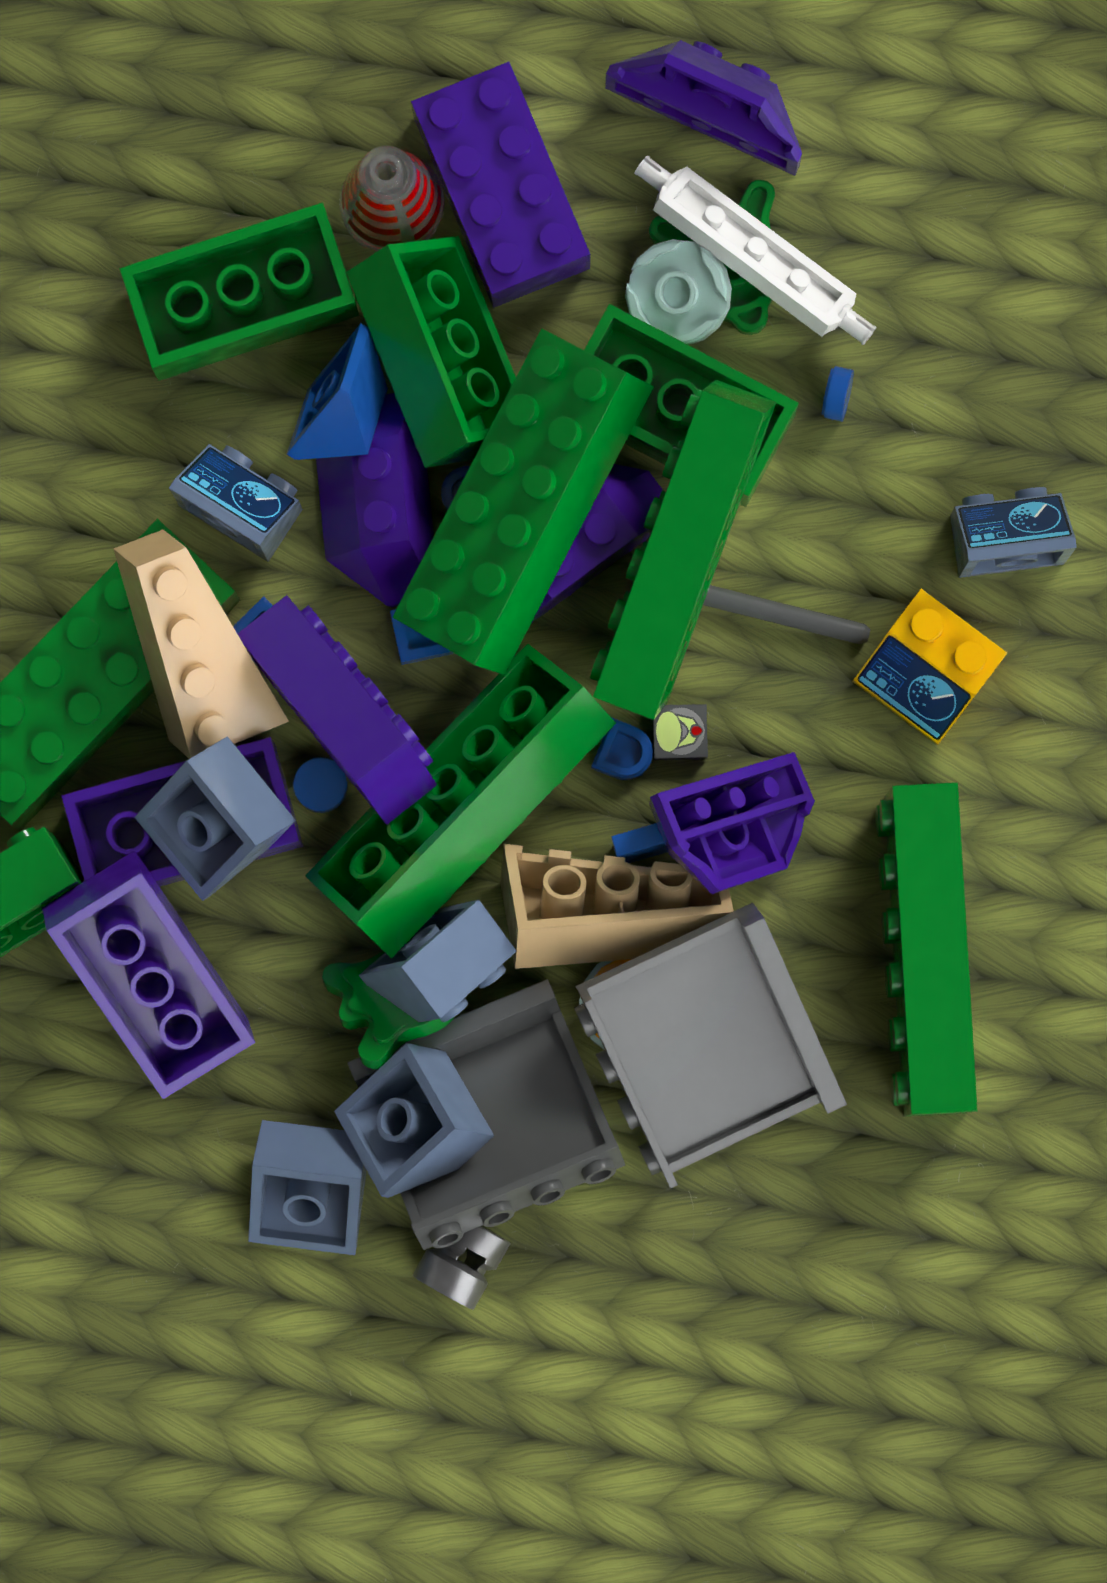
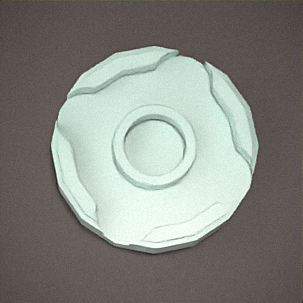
(679, 290)

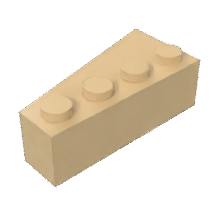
(192, 650)
(598, 910)

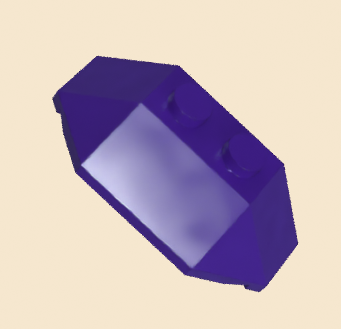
(712, 98)
(378, 509)
(608, 532)
(736, 822)

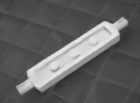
(754, 251)

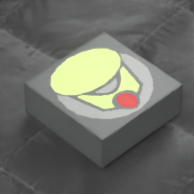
(681, 732)

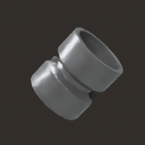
(461, 1280)

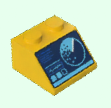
(929, 666)

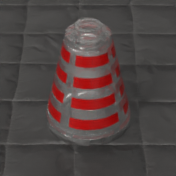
(391, 199)

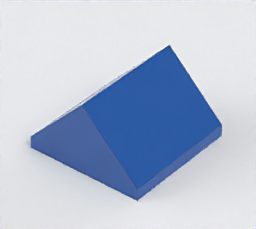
(342, 403)

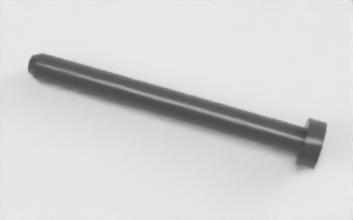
(787, 615)

